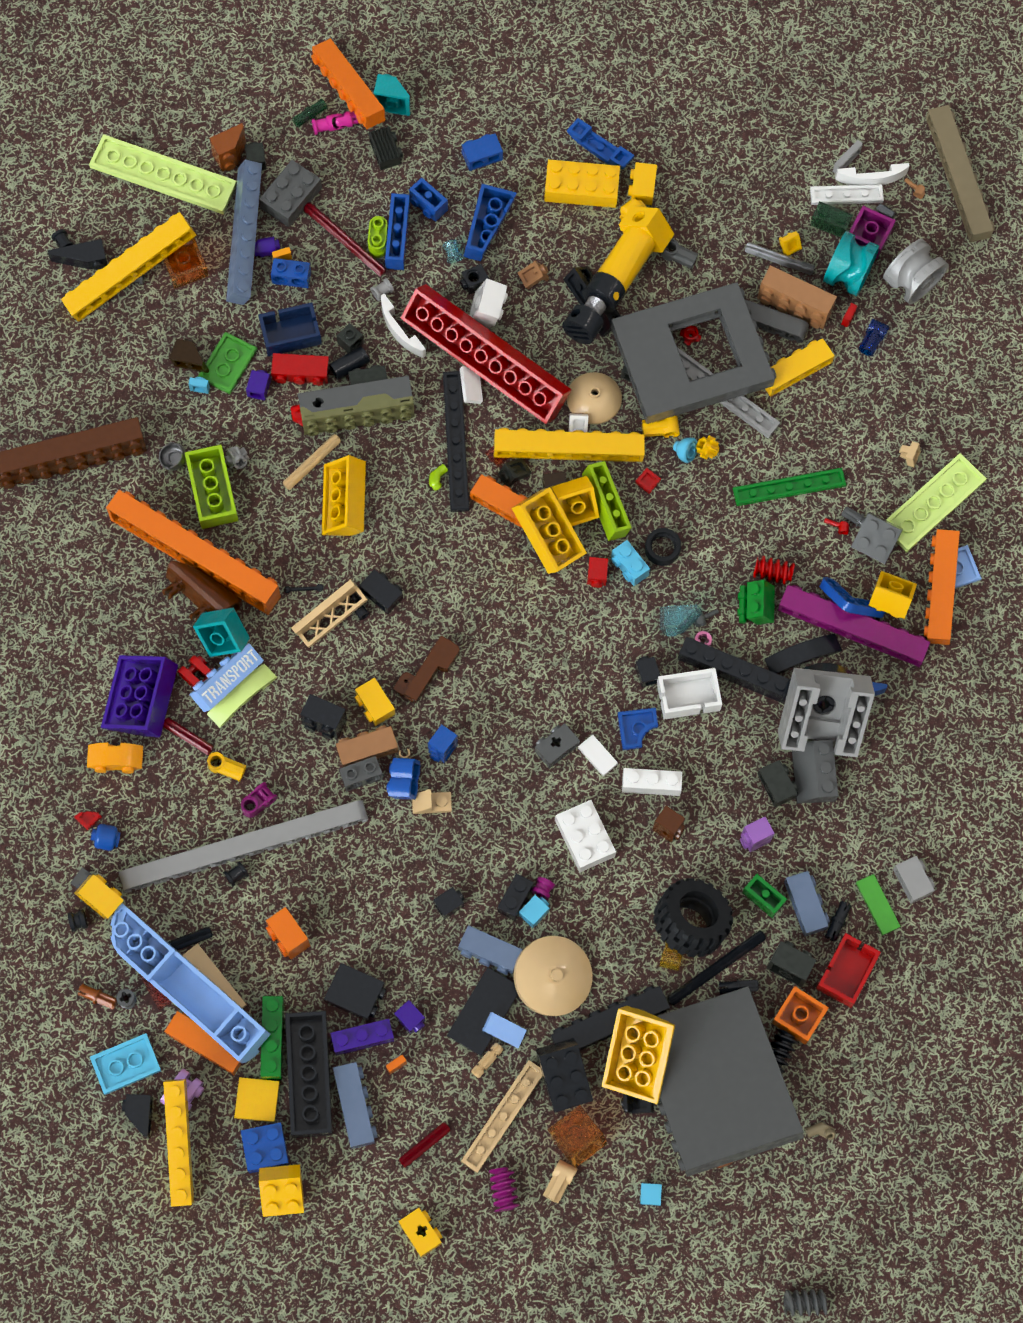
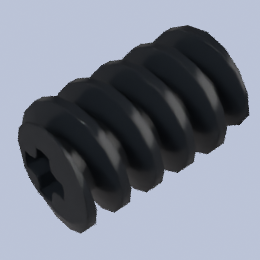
(782, 1047)

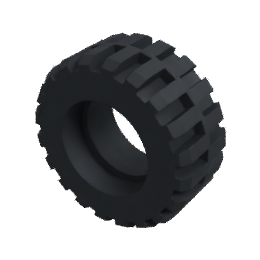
(683, 935)

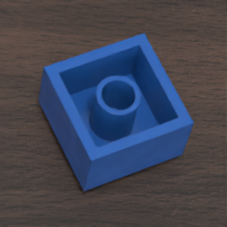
(264, 1147)

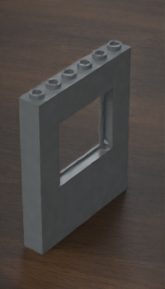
(656, 363)

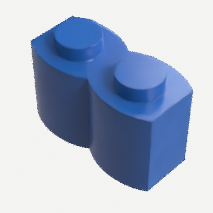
(403, 778)

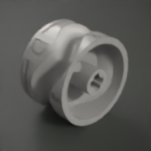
(915, 271)

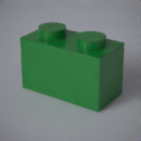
(764, 896)

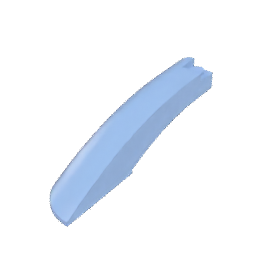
(186, 986)

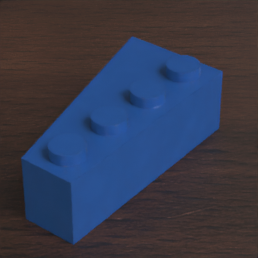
(488, 217)

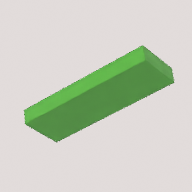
(878, 904)

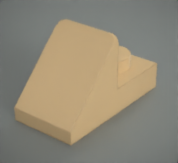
(432, 802)

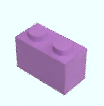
(756, 834)

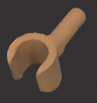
(919, 189)

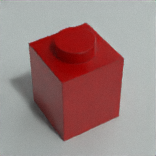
(597, 571)

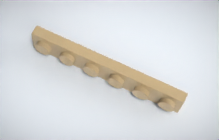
(502, 1117)

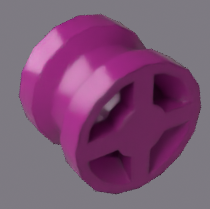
(543, 887)

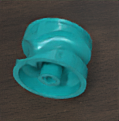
(851, 263)

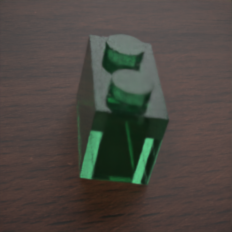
(831, 219)

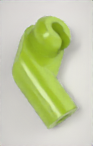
(434, 478)

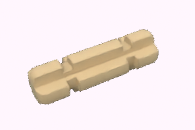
(487, 1060)

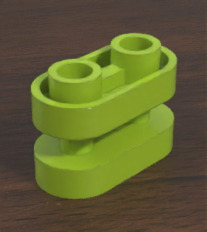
(377, 236)

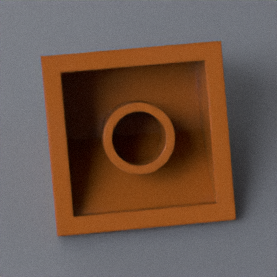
(228, 147)

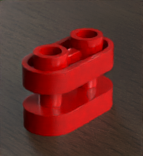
(197, 664)

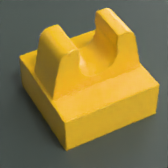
(790, 243)

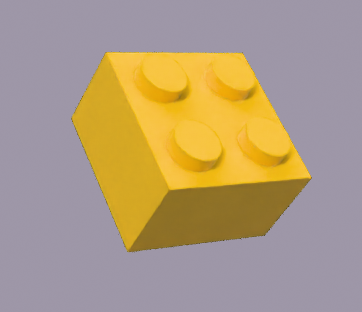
(577, 500)
(892, 595)
(99, 896)
(281, 1190)

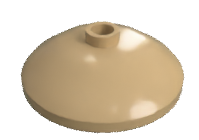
(600, 406)

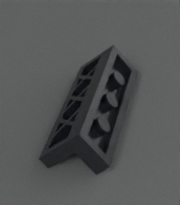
(577, 282)

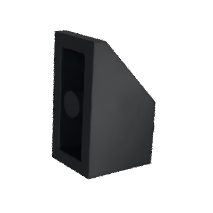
(139, 1111)

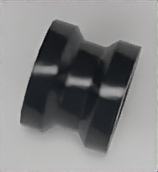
(77, 920)

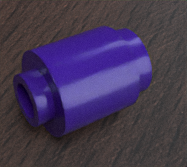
(265, 246)

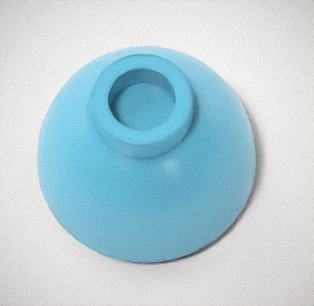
(686, 449)

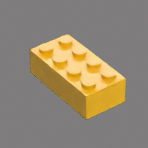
(582, 183)
(549, 530)

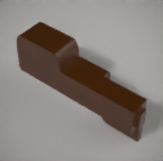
(440, 658)

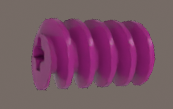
(503, 1189)

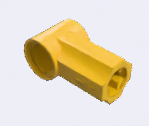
(665, 427)
(228, 766)

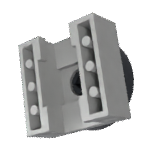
(826, 705)

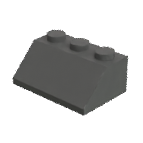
(815, 772)

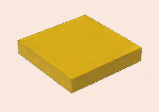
(257, 1099)

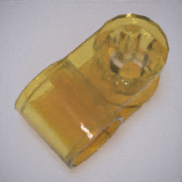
(670, 959)

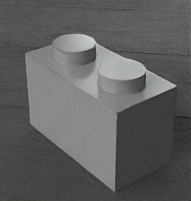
(914, 879)

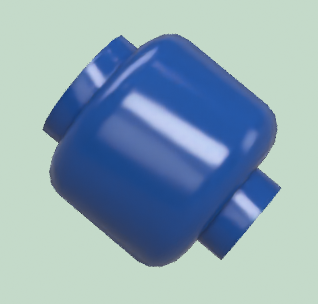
(105, 837)

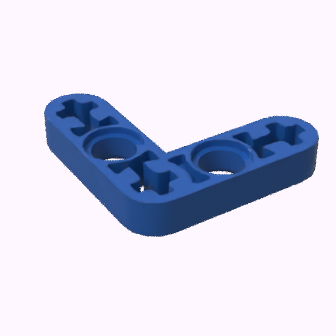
(846, 601)

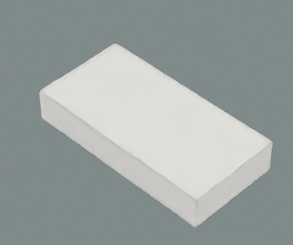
(471, 386)
(598, 755)

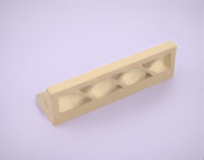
(325, 608)

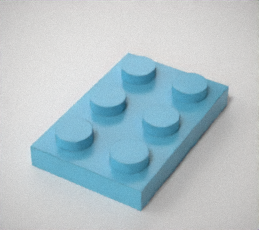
(125, 1064)

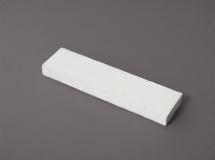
(847, 194)

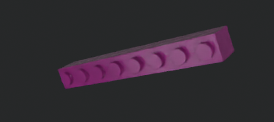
(855, 627)

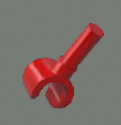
(843, 526)

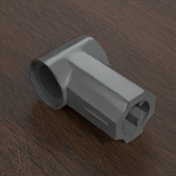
(680, 255)

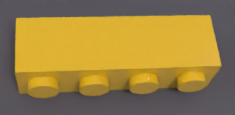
(800, 365)

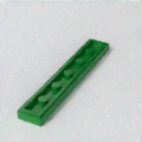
(789, 486)

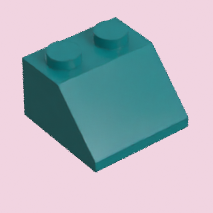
(392, 95)

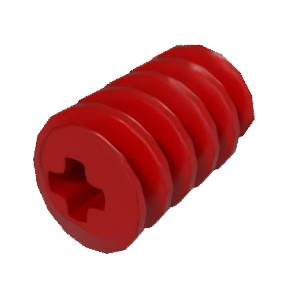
(773, 570)

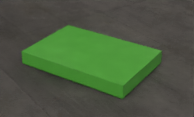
(228, 362)

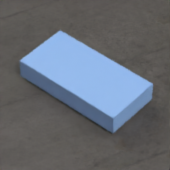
(504, 1030)

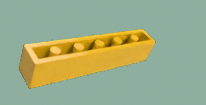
(178, 1142)

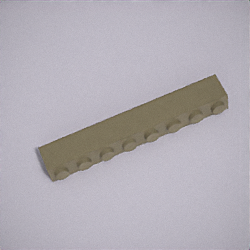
(960, 174)

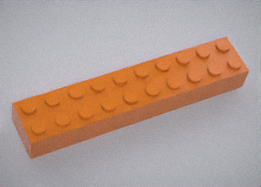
(191, 550)

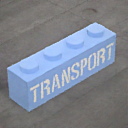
(225, 678)

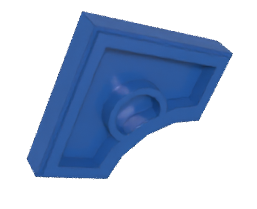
(635, 725)

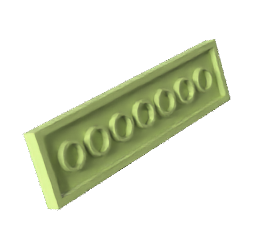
(163, 174)

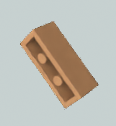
(367, 745)

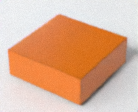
(396, 1064)

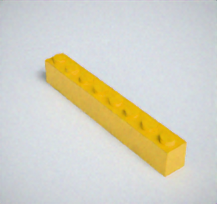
(128, 266)
(569, 445)

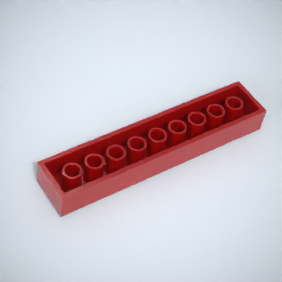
(485, 354)

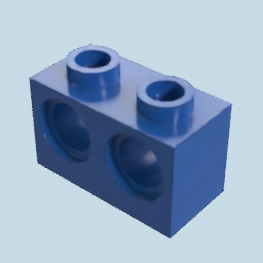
(290, 273)
(442, 744)

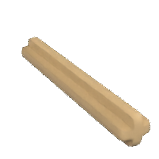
(311, 462)

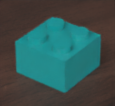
(221, 632)

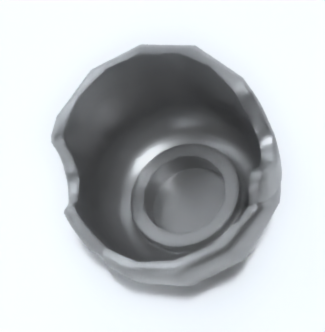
(172, 452)

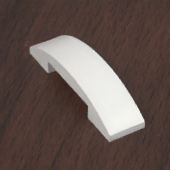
(849, 176)
(412, 344)

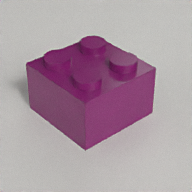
(872, 227)

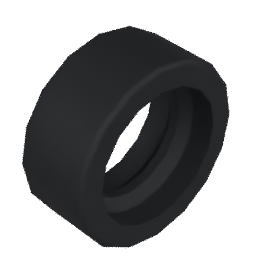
(656, 559)

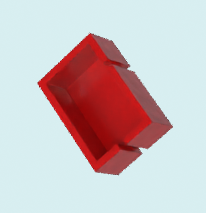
(848, 970)

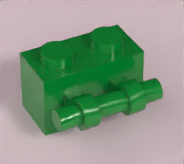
(756, 602)

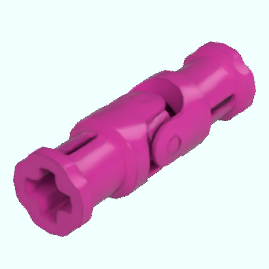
(341, 120)

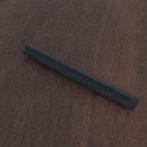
(716, 968)

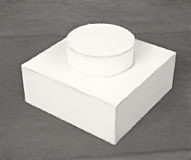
(578, 422)

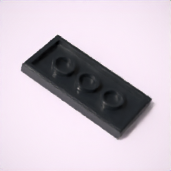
(492, 994)

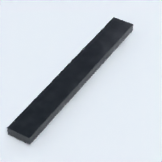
(456, 442)

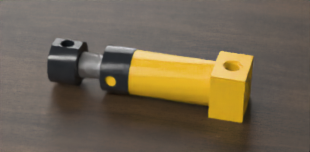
(643, 233)

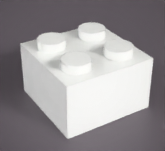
(488, 303)

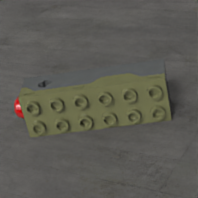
(354, 406)

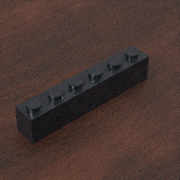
(733, 669)
(601, 1024)

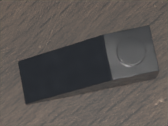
(83, 255)

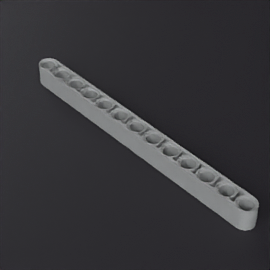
(242, 845)

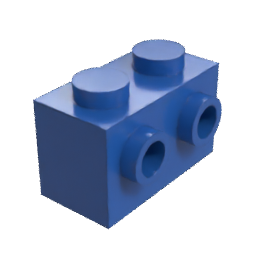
(482, 151)
(428, 200)

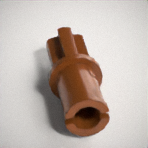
(97, 996)

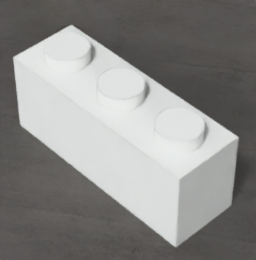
(652, 782)

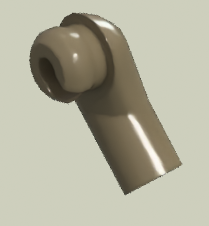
(821, 1129)

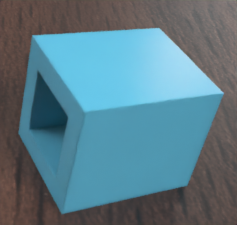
(534, 911)

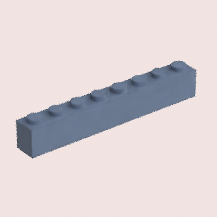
(244, 232)

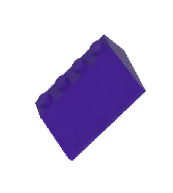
(140, 695)

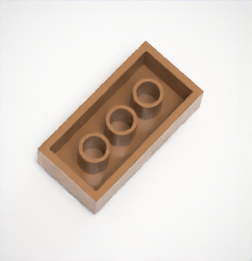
(796, 297)

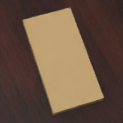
(207, 967)

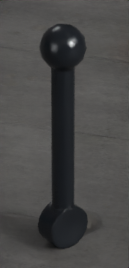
(319, 588)

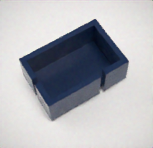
(293, 332)

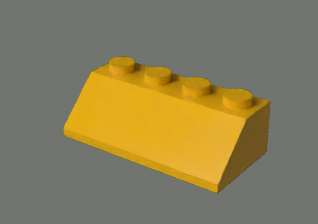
(344, 497)

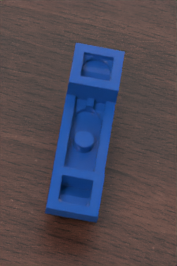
(598, 146)

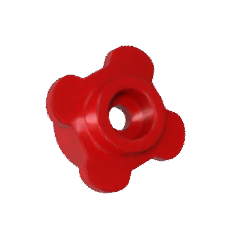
(690, 330)

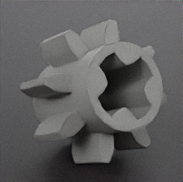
(237, 457)

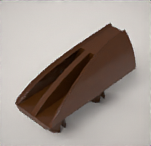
(199, 588)

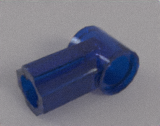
(874, 334)

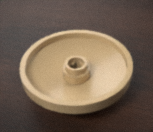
(552, 976)

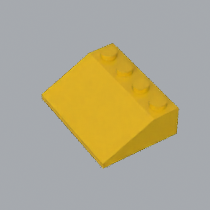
(638, 1054)

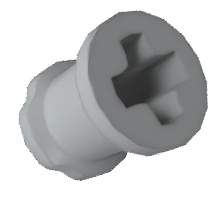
(382, 288)

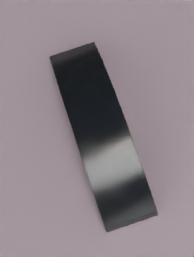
(803, 653)

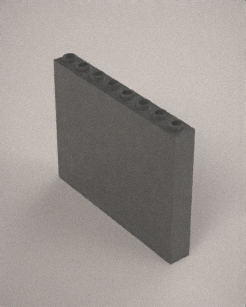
(724, 1085)

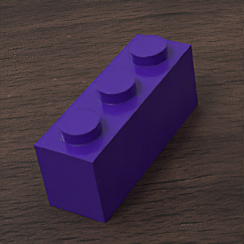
(362, 1037)

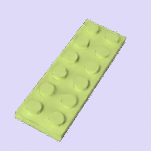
(936, 500)

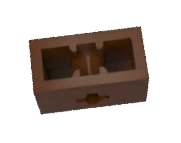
(669, 824)

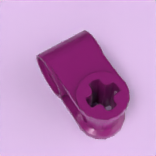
(260, 797)

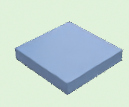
(966, 568)

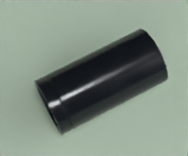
(348, 362)

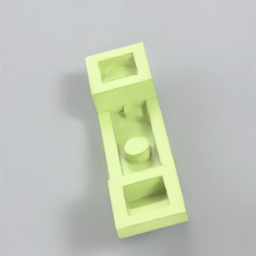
(241, 694)

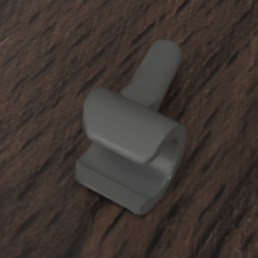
(701, 619)

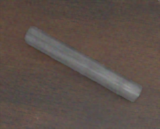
(779, 258)

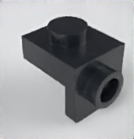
(635, 1105)

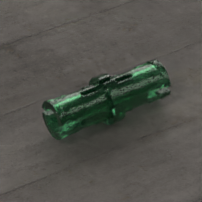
(309, 113)

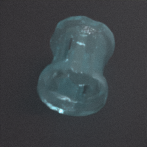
(452, 251)

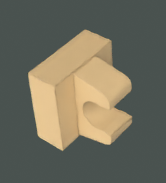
(910, 453)

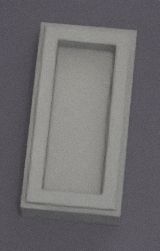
(848, 156)

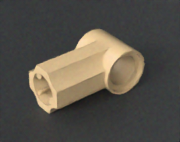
(561, 1178)

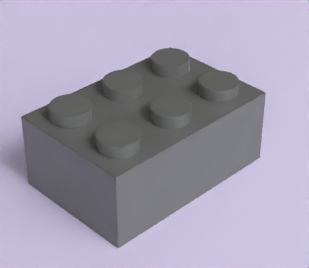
(290, 193)

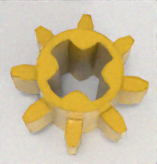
(707, 447)

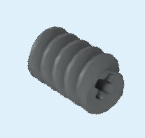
(805, 1302)

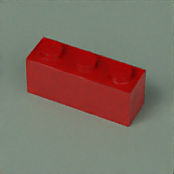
(300, 368)

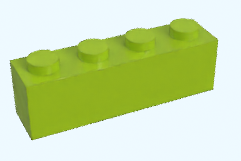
(608, 501)

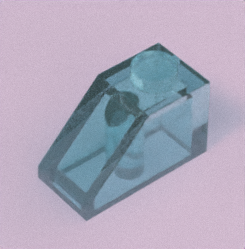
(678, 619)

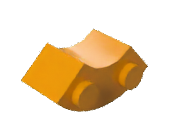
(122, 757)

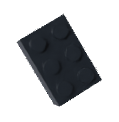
(564, 1075)

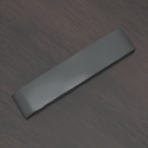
(778, 322)

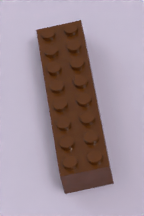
(71, 452)

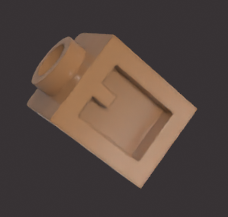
(533, 274)

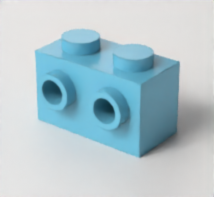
(630, 563)

